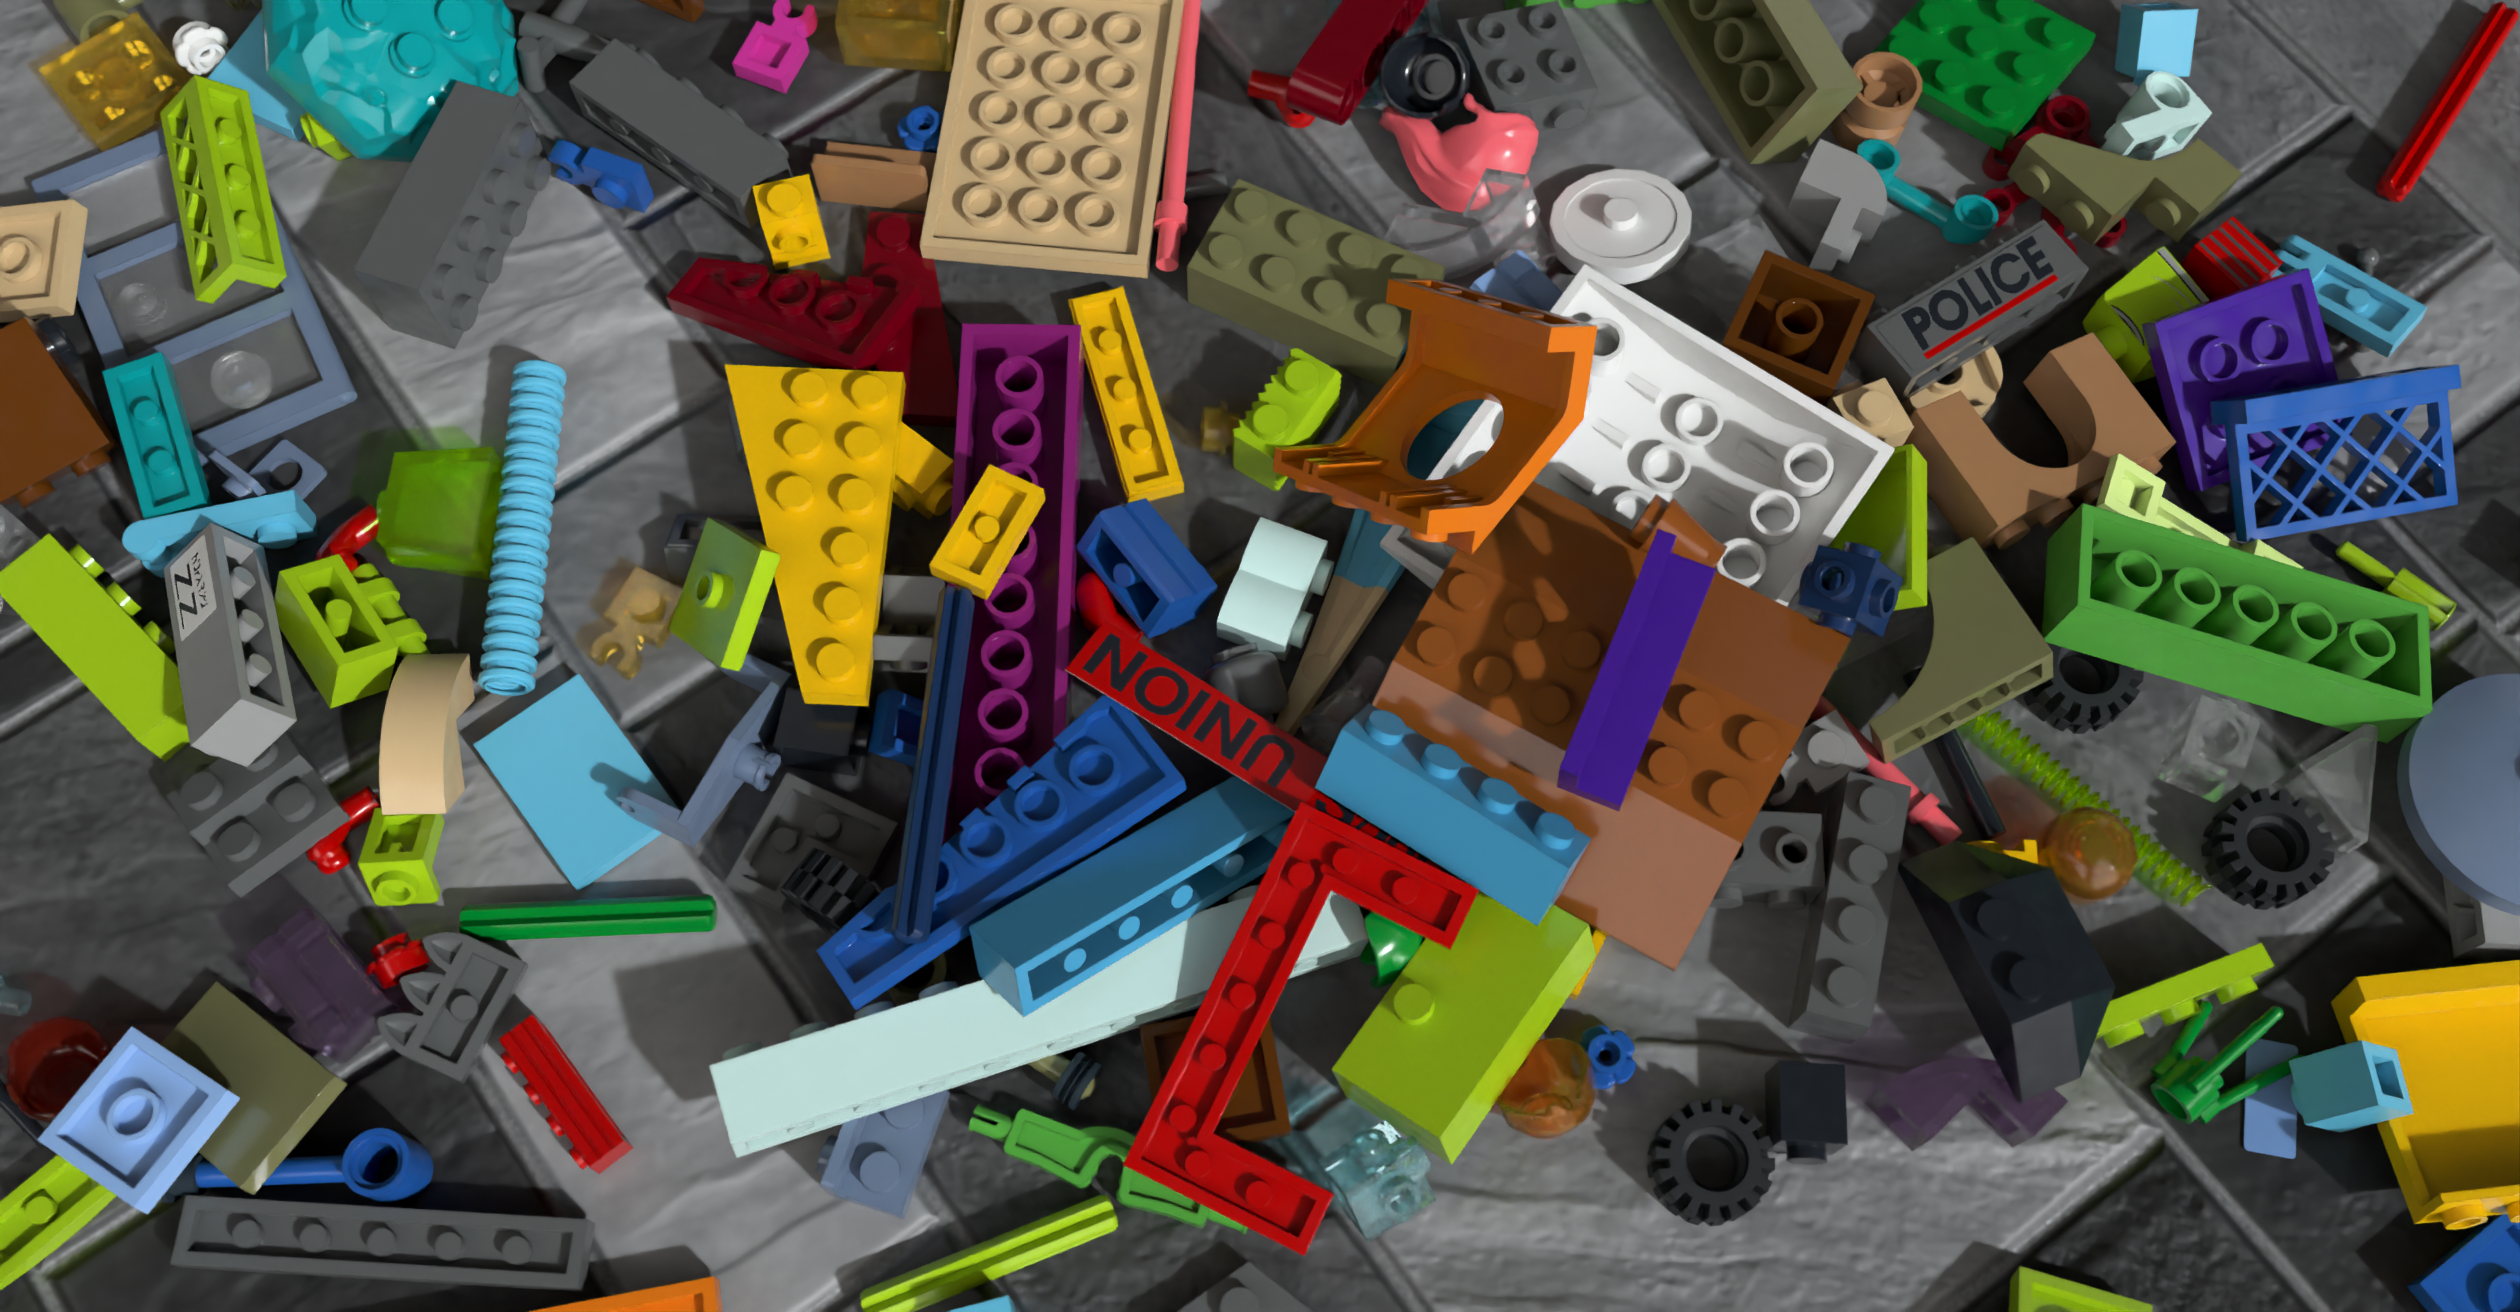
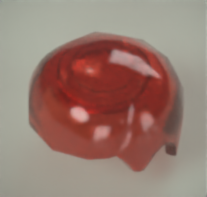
(52, 1064)

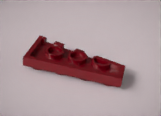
(922, 343)

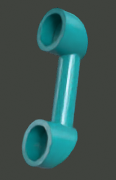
(1965, 223)

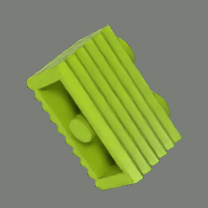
(1285, 415)

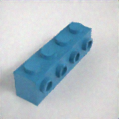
(1452, 812)

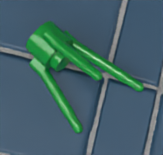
(2191, 1087)

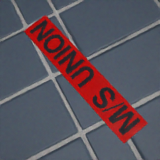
(1213, 725)

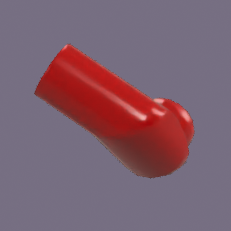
(1098, 604)

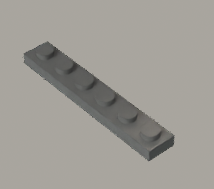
(383, 1243)

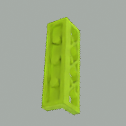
(227, 182)

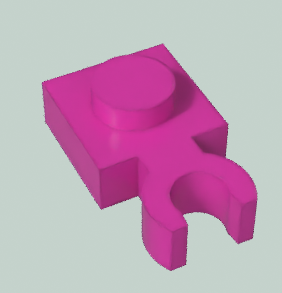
(776, 52)

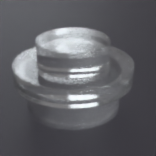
(242, 379)

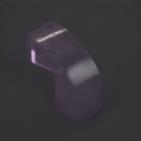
(1934, 1092)

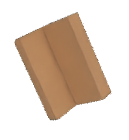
(874, 176)

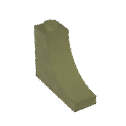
(1977, 658)

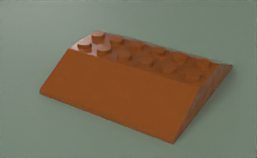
(1509, 666)

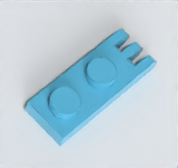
(2353, 299)

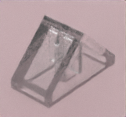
(2339, 787)

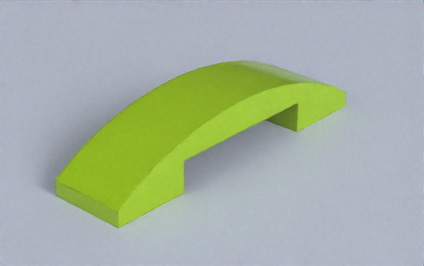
(45, 1215)

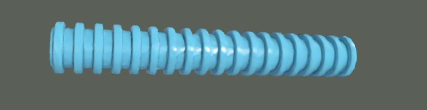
(523, 529)

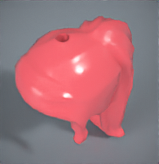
(1453, 162)

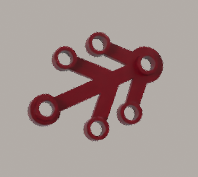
(2060, 117)

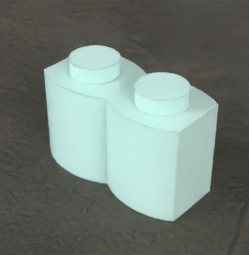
(1274, 589)

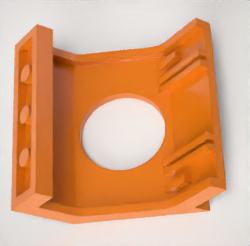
(1457, 351)

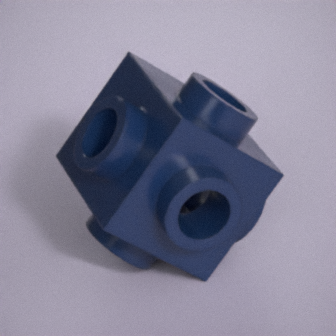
(1850, 589)

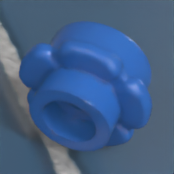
(917, 139)
(1620, 1048)

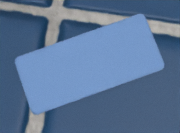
(2270, 1112)

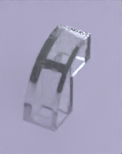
(1466, 241)

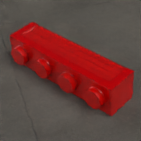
(565, 1094)

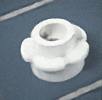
(200, 47)

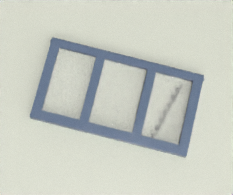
(143, 302)

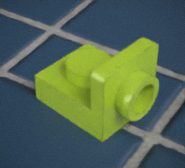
(400, 858)

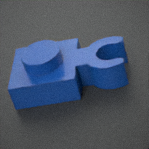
(611, 177)

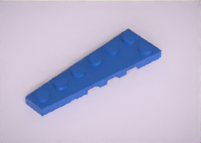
(1050, 817)

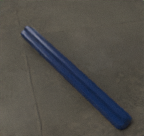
(932, 767)

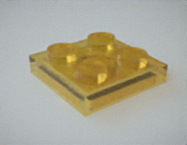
(117, 81)

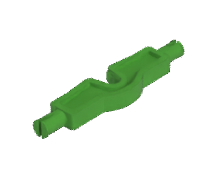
(1076, 1157)

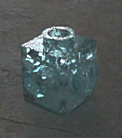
(1379, 1179)

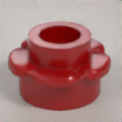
(397, 958)

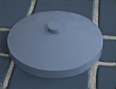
(2464, 788)

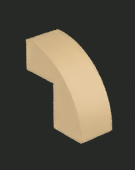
(420, 734)

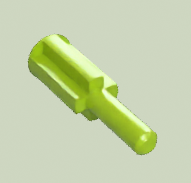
(2401, 585)

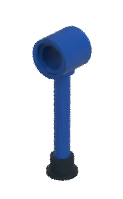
(356, 1167)

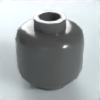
(1249, 679)

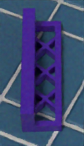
(1635, 675)

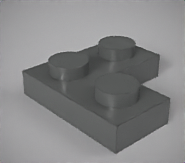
(804, 819)

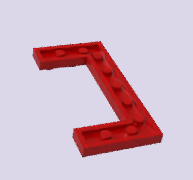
(1178, 1133)

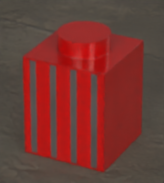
(2229, 260)

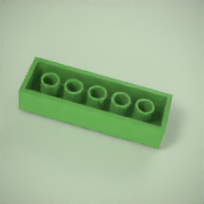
(2236, 623)

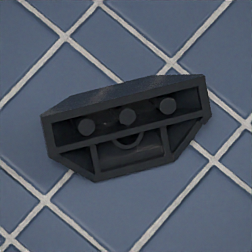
(2014, 959)

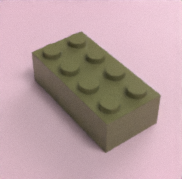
(1765, 70)
(1306, 281)

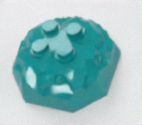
(386, 66)

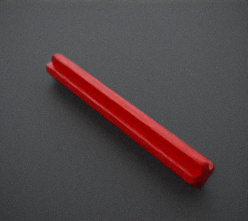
(2447, 102)

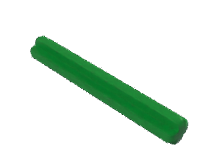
(589, 917)

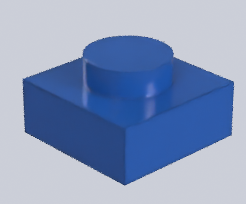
(896, 726)

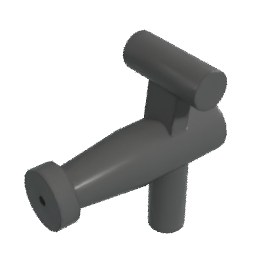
(546, 37)

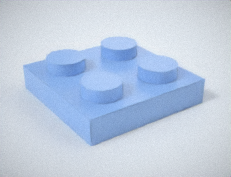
(138, 1120)

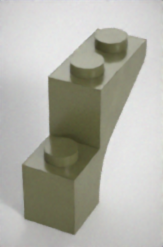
(2097, 187)

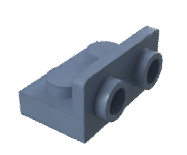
(882, 1155)

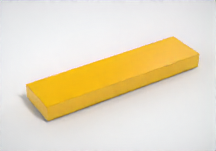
(1126, 396)

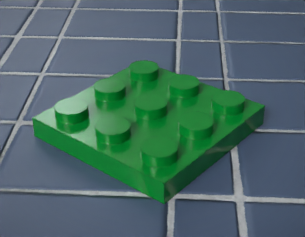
(1987, 61)

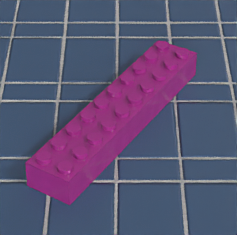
(1025, 417)

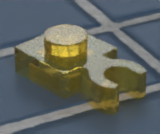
(640, 616)

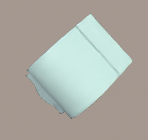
(2157, 119)

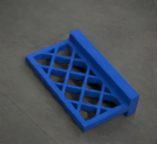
(2320, 405)

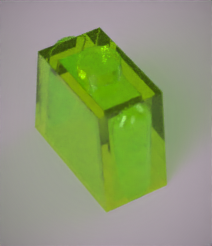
(441, 510)

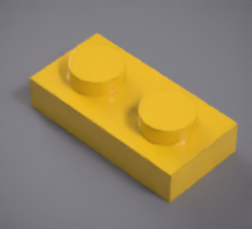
(987, 531)

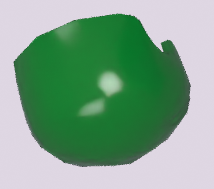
(1388, 947)

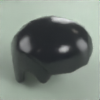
(1424, 75)

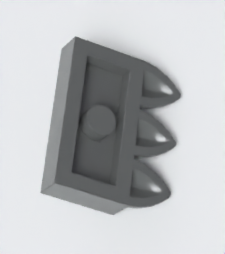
(456, 1007)

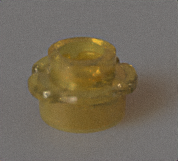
(1217, 428)

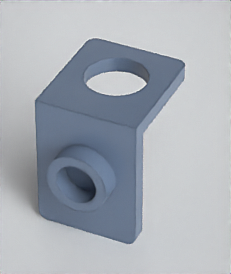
(257, 481)

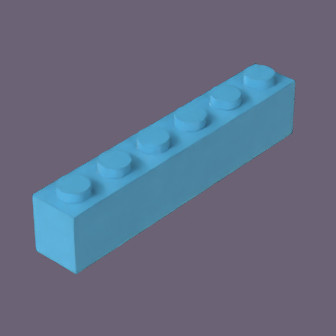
(1128, 894)

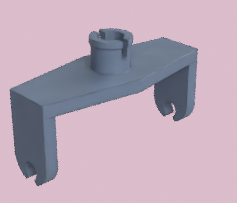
(738, 761)

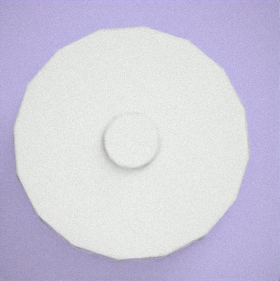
(1621, 225)

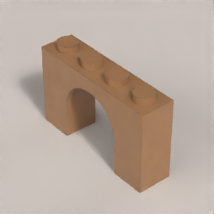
(1998, 495)

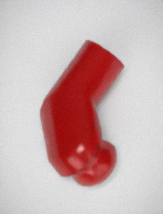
(1274, 88)
(351, 537)
(330, 852)

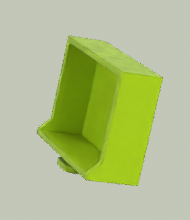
(1895, 523)

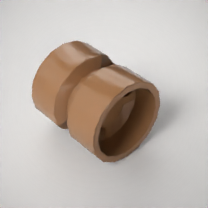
(1884, 103)

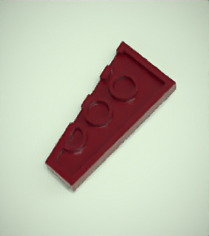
(797, 312)

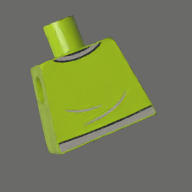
(2144, 294)

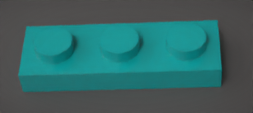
(156, 437)

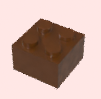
(1798, 325)

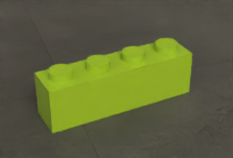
(101, 640)

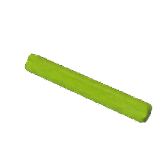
(992, 1258)

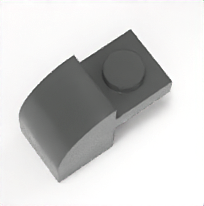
(908, 618)

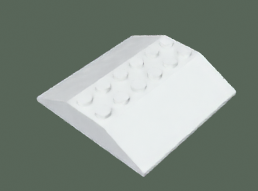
(1692, 425)

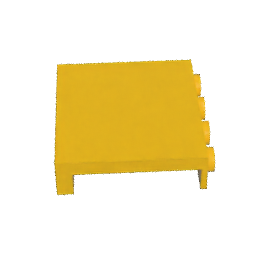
(2462, 1074)

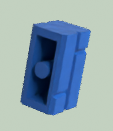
(1146, 567)

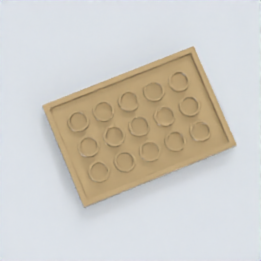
(1054, 135)

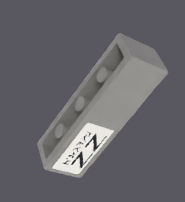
(228, 646)

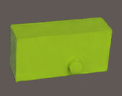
(1463, 1022)

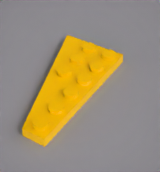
(824, 489)

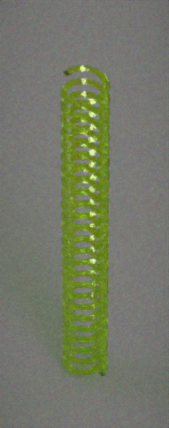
(2083, 799)

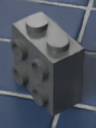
(1527, 65)

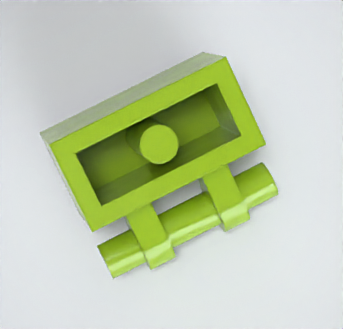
(345, 627)

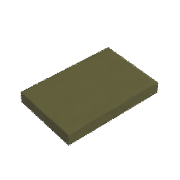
(276, 1080)

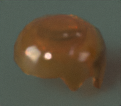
(2088, 853)
(1550, 1090)

